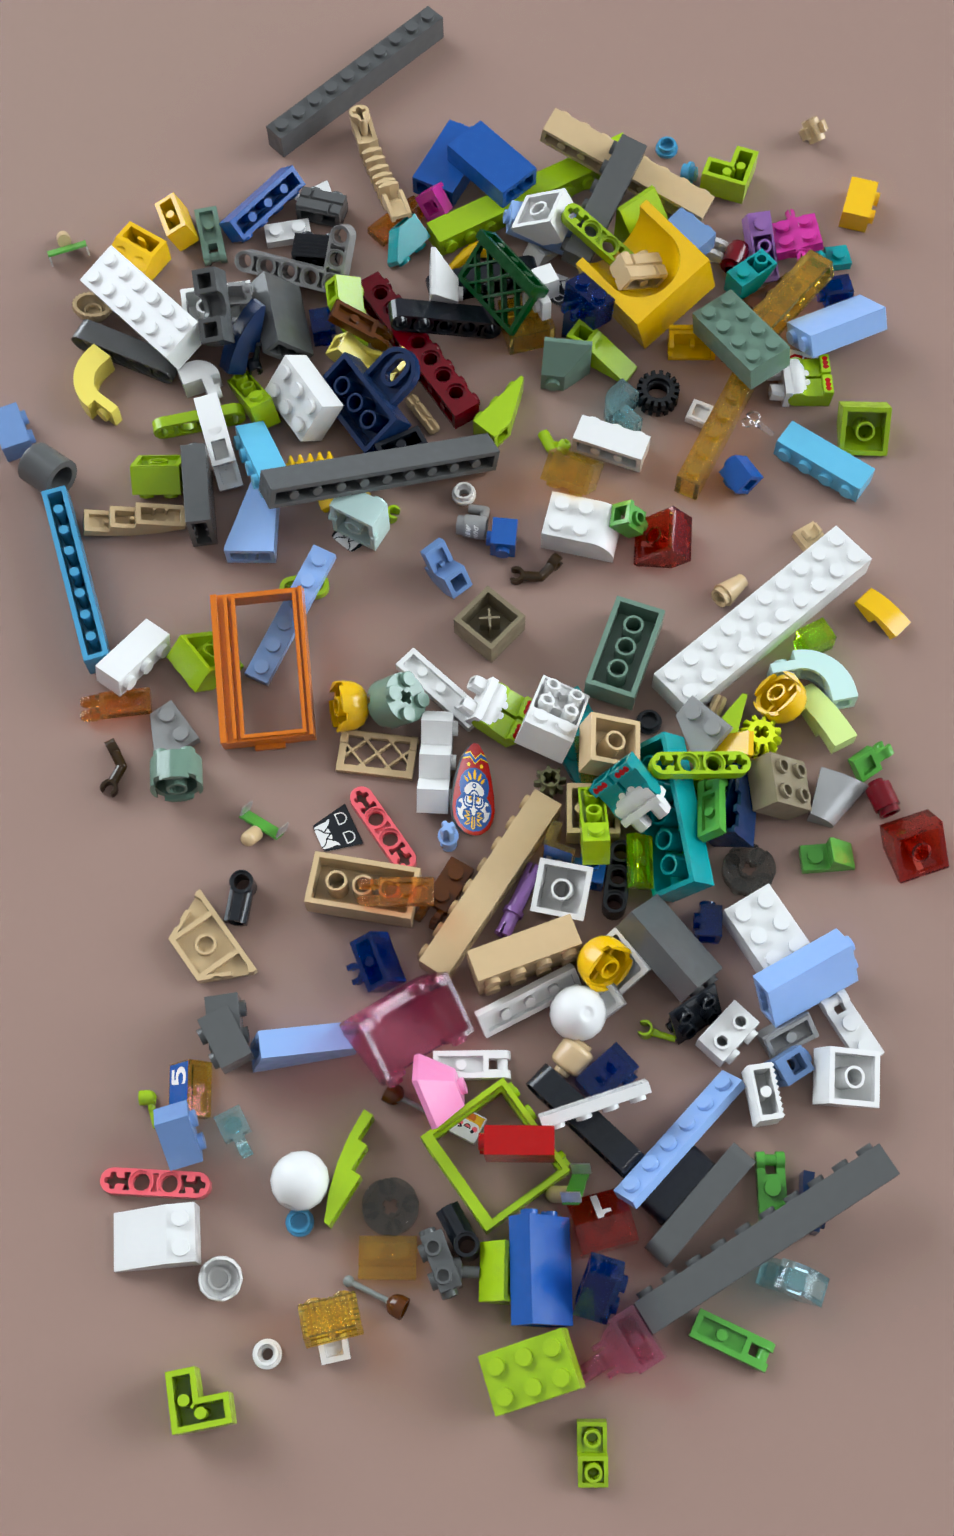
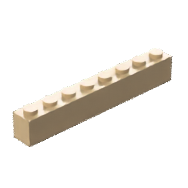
(591, 148)
(490, 886)

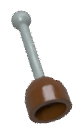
(396, 1095)
(395, 1305)

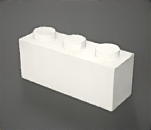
(611, 443)
(133, 657)

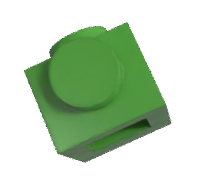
(634, 521)

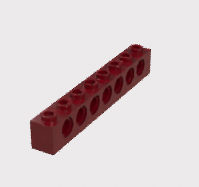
(458, 411)

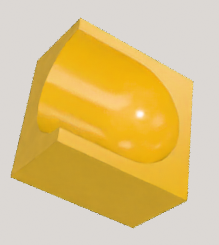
(651, 310)

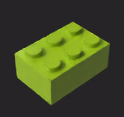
(531, 1371)

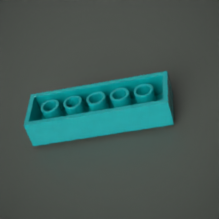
(679, 856)

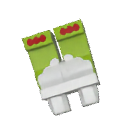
(804, 383)
(495, 709)

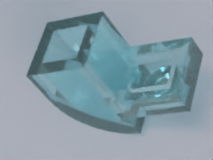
(619, 406)
(794, 1280)

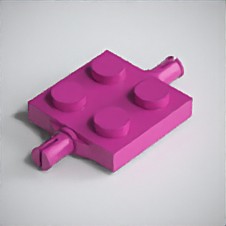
(796, 235)

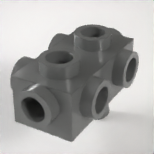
(446, 1271)

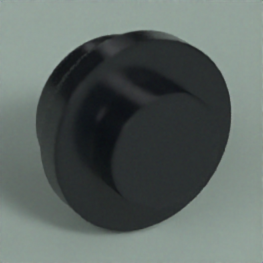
(649, 722)

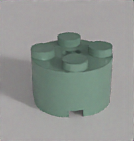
(397, 700)
(176, 774)

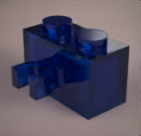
(587, 301)
(376, 962)
(608, 1072)
(600, 1288)

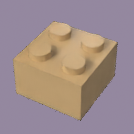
(606, 741)

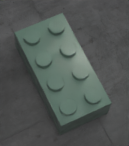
(741, 339)
(624, 652)

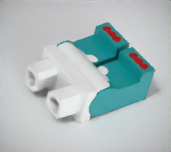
(631, 793)

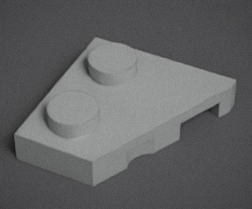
(702, 726)
(171, 729)

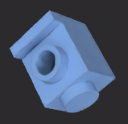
(800, 1065)

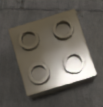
(489, 624)
(779, 786)

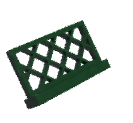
(510, 267)

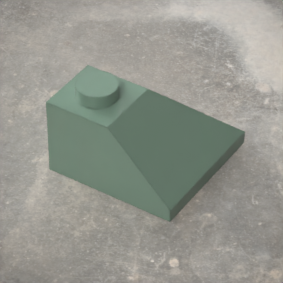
(564, 362)

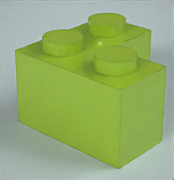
(731, 178)
(190, 1409)

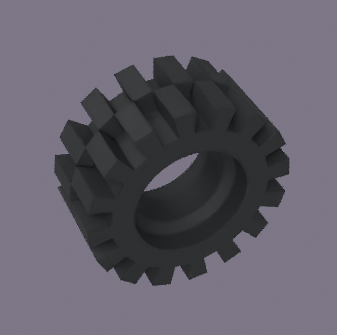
(662, 382)

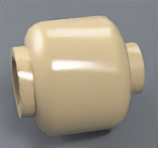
(572, 1057)

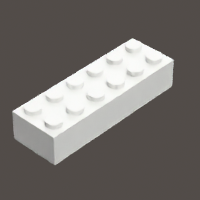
(144, 307)

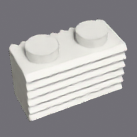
(762, 1094)

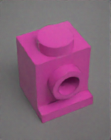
(434, 202)

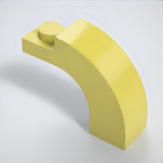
(348, 343)
(88, 376)

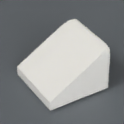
(540, 254)

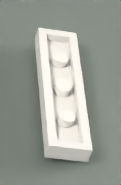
(435, 684)
(525, 1001)
(606, 1101)

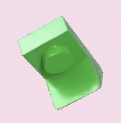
(828, 857)

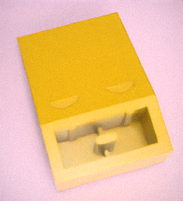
(142, 249)

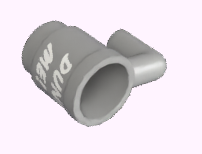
(474, 525)

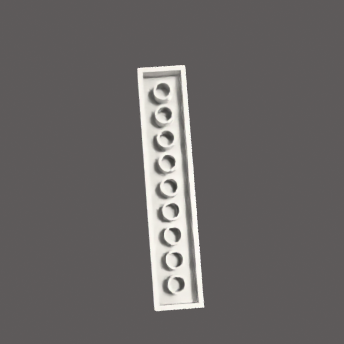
(762, 621)

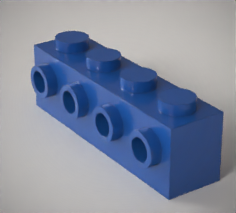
(262, 204)

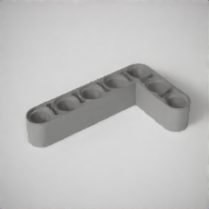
(302, 269)

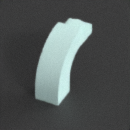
(822, 671)

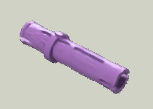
(514, 910)

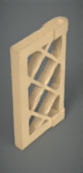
(385, 772)

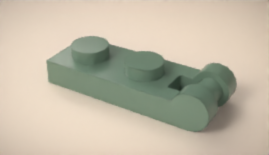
(210, 235)

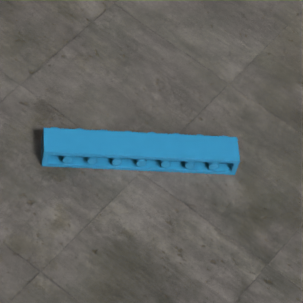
(76, 576)

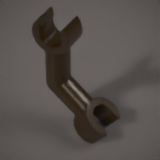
(553, 564)
(119, 770)

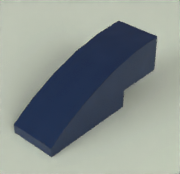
(247, 333)

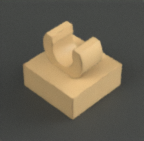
(807, 535)

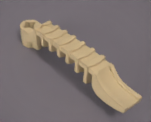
(384, 184)

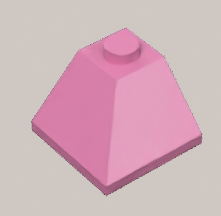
(438, 1089)

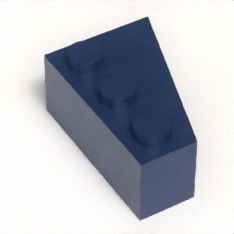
(739, 815)

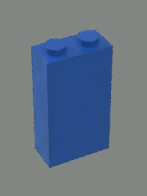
(491, 164)
(437, 167)
(540, 1269)

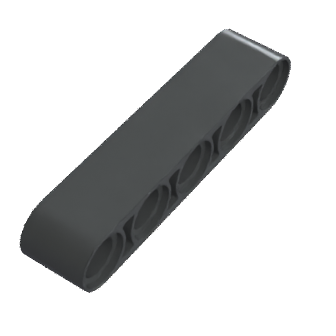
(125, 350)
(700, 1204)

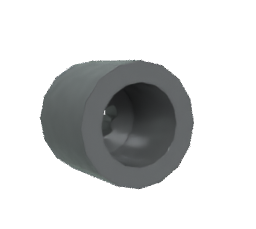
(46, 468)

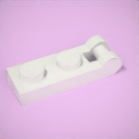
(849, 1023)
(475, 1063)

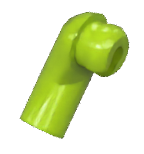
(548, 442)

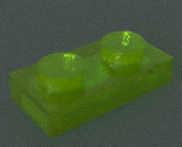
(640, 861)

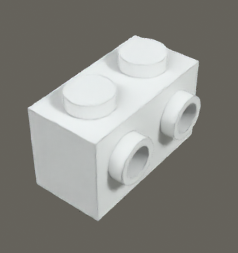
(727, 1034)

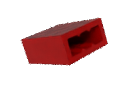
(518, 1143)

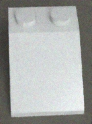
(157, 1237)

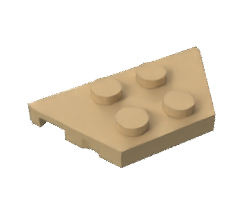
(208, 944)

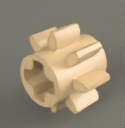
(813, 130)

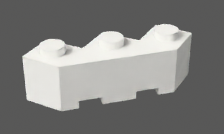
(436, 761)

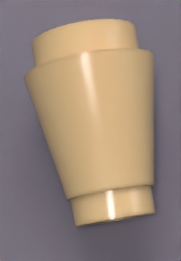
(727, 591)

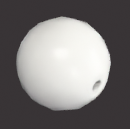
(577, 1012)
(299, 1181)

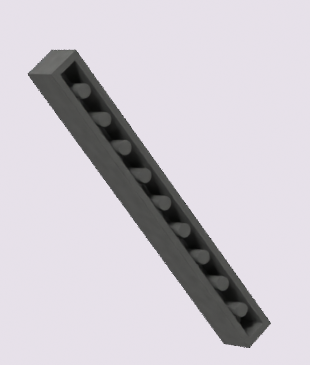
(355, 81)
(377, 470)
(766, 1238)

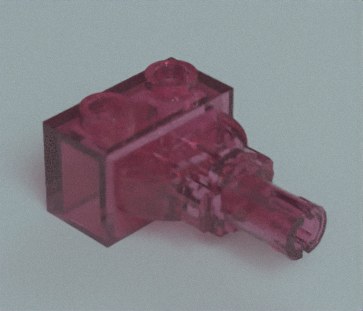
(627, 1346)

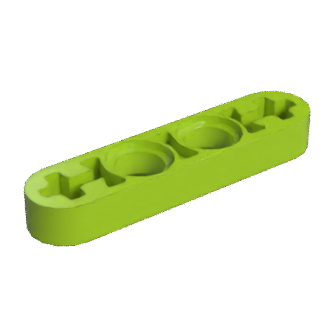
(595, 242)
(174, 426)
(700, 769)

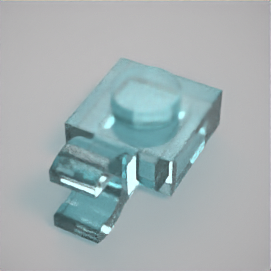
(234, 1127)

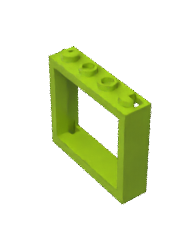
(527, 1117)

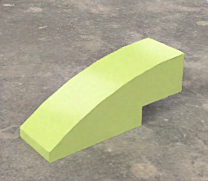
(827, 720)

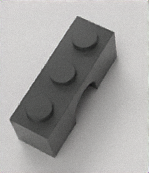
(212, 288)

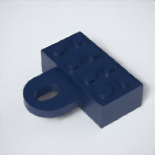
(371, 397)

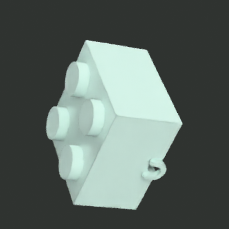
(361, 518)

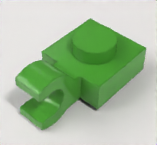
(867, 761)

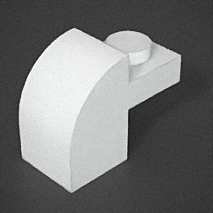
(551, 281)
(200, 377)

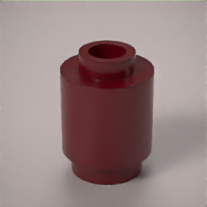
(734, 254)
(883, 798)

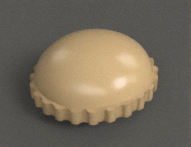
(90, 307)

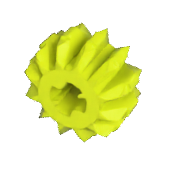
(769, 734)

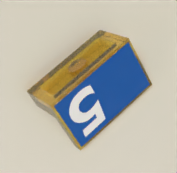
(553, 849)
(192, 1082)

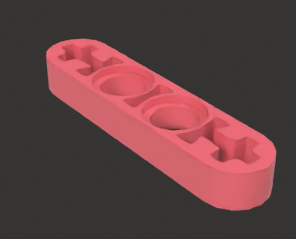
(385, 828)
(155, 1186)

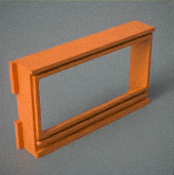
(229, 675)

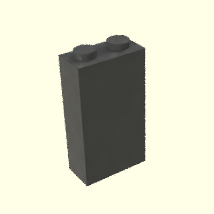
(285, 320)
(198, 494)
(669, 948)

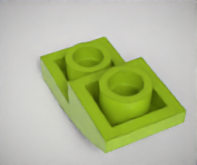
(592, 1453)

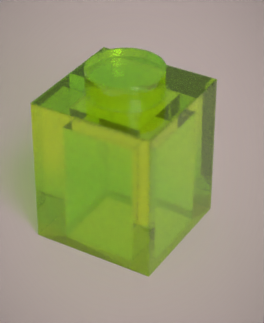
(815, 636)

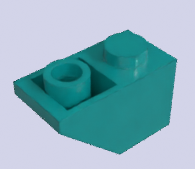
(404, 239)
(750, 274)

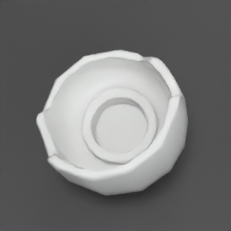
(220, 1278)

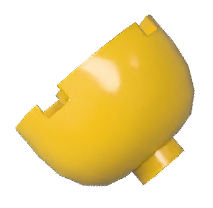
(780, 698)
(349, 705)
(603, 962)

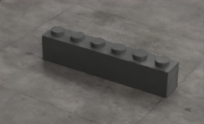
(606, 194)

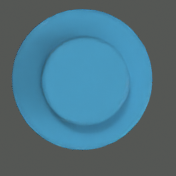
(666, 147)
(689, 171)
(299, 1223)

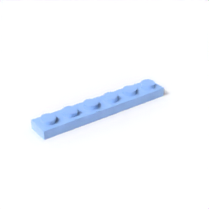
(282, 631)
(679, 1139)

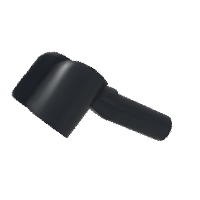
(254, 362)

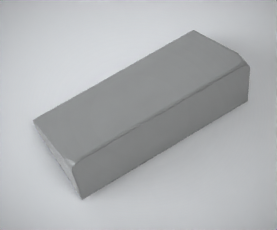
(791, 1033)

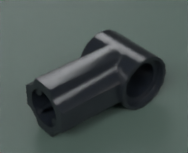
(239, 900)
(458, 1230)

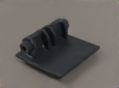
(694, 1014)

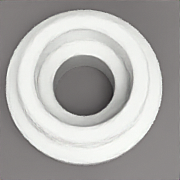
(463, 488)
(258, 1354)

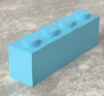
(256, 450)
(823, 461)

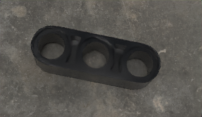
(614, 891)
(677, 1185)

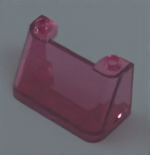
(407, 1023)

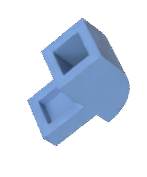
(443, 570)

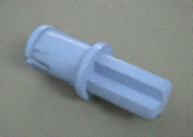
(448, 836)

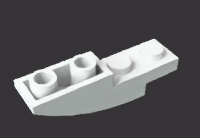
(218, 442)

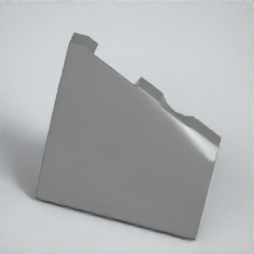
(833, 797)

